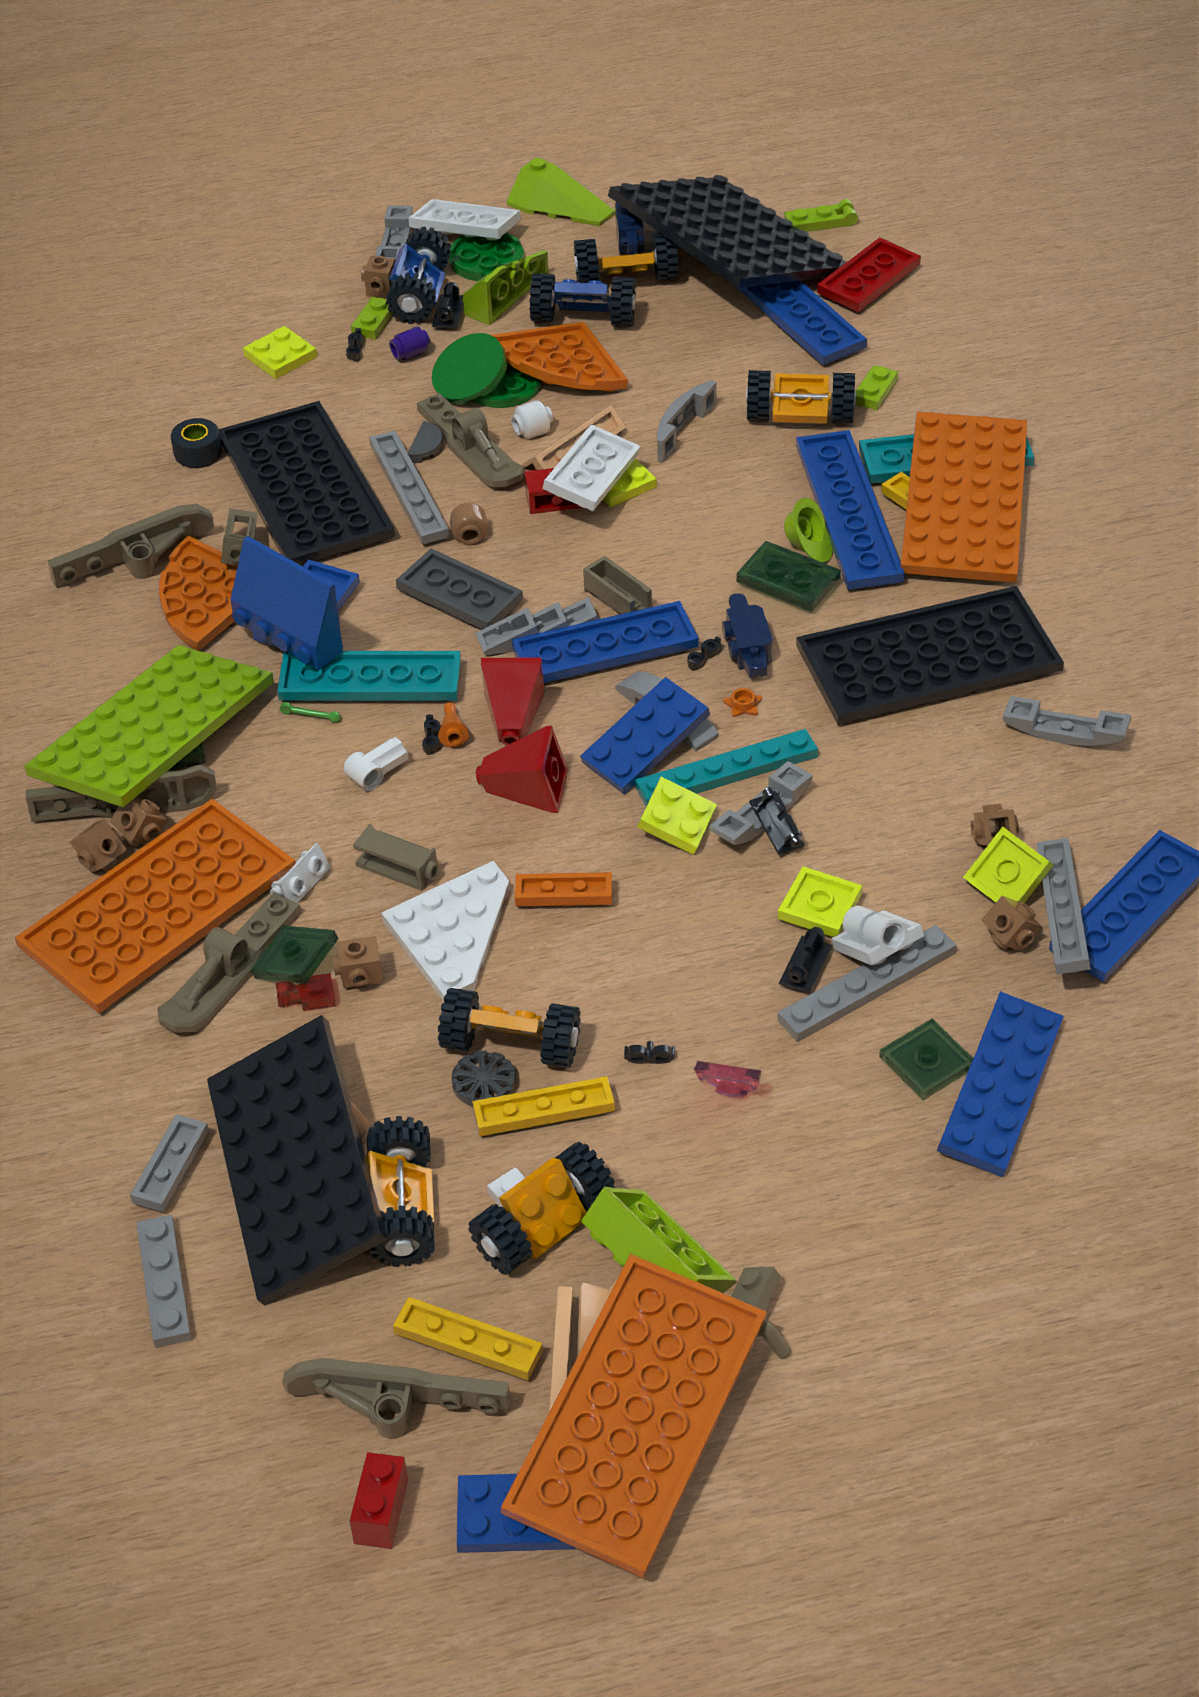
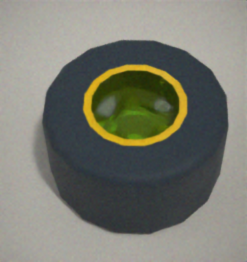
(196, 442)

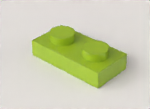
(372, 318)
(875, 387)

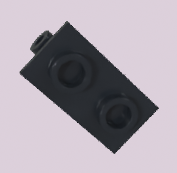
(449, 307)
(776, 821)
(806, 961)

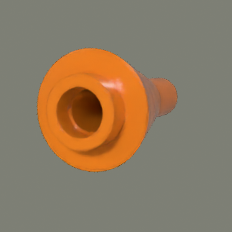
(452, 730)

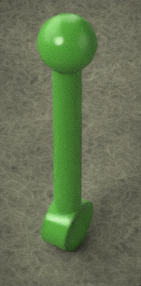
(286, 708)

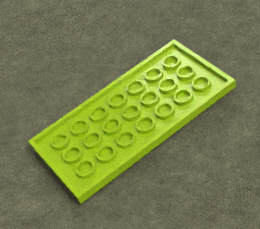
(149, 725)

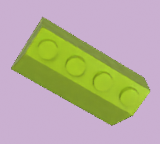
(637, 1225)

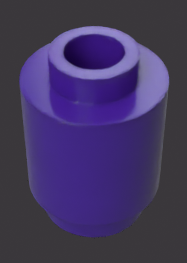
(409, 343)

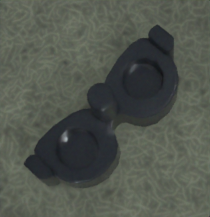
(355, 342)
(709, 649)
(431, 741)
(659, 1054)

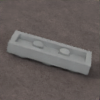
(169, 1163)

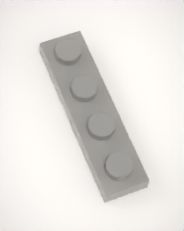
(163, 1281)

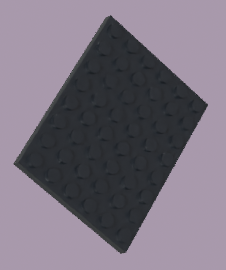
(728, 230)

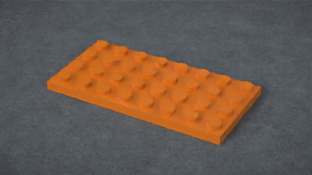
(965, 497)
(154, 905)
(634, 1415)

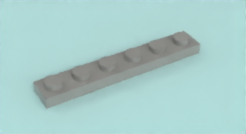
(409, 487)
(1064, 908)
(864, 985)

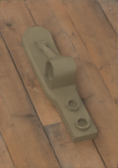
(469, 441)
(135, 544)
(170, 792)
(226, 966)
(386, 1388)

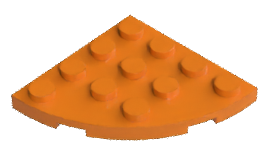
(563, 356)
(197, 592)

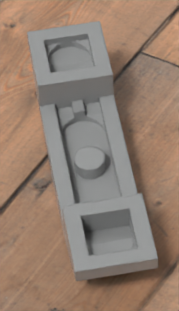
(395, 231)
(696, 402)
(641, 683)
(1065, 728)
(744, 824)

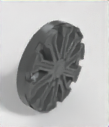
(484, 1078)

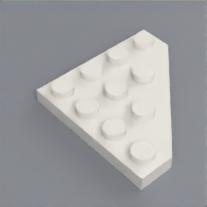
(451, 927)

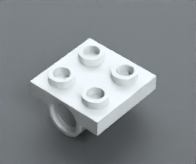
(875, 935)

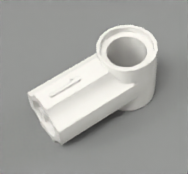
(370, 768)

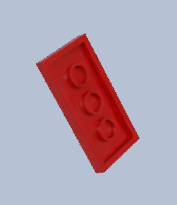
(868, 274)

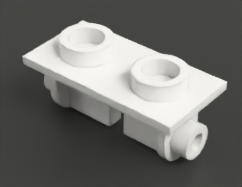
(303, 875)

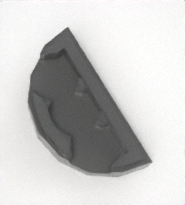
(426, 443)

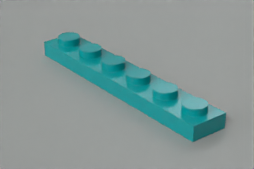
(734, 765)

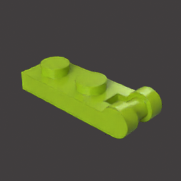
(823, 216)

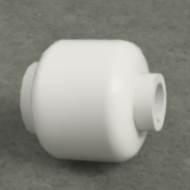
(531, 419)

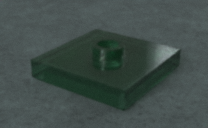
(294, 954)
(927, 1058)

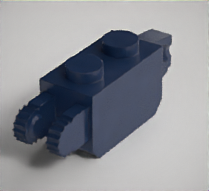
(628, 231)
(748, 636)

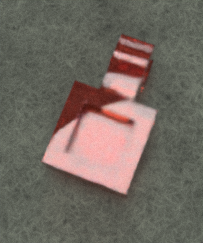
(313, 995)

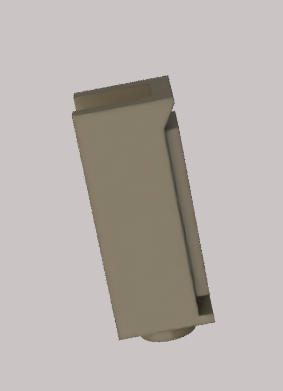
(233, 543)
(616, 586)
(396, 858)

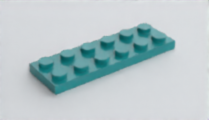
(893, 455)
(373, 677)

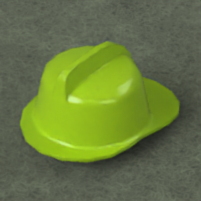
(807, 530)

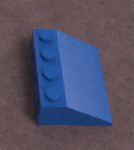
(286, 604)

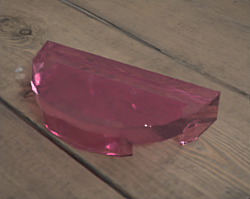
(729, 1080)

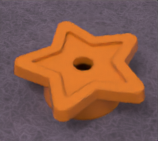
(743, 695)

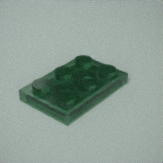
(788, 576)

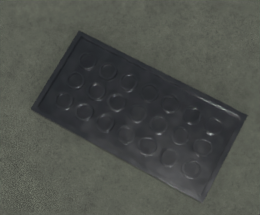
(305, 484)
(928, 654)
(295, 1161)

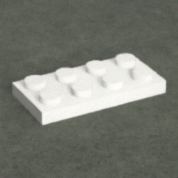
(465, 219)
(591, 467)

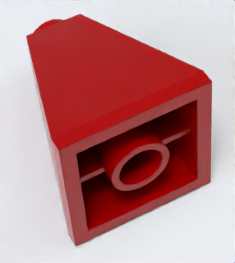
(512, 694)
(527, 771)

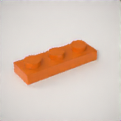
(563, 889)

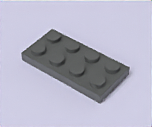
(459, 589)

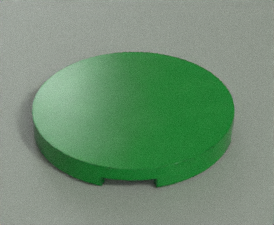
(477, 256)
(469, 368)
(512, 390)

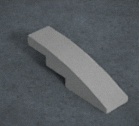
(498, 636)

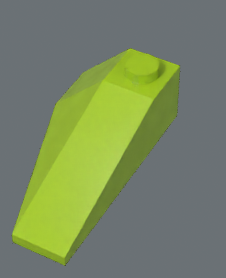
(551, 190)
(503, 287)

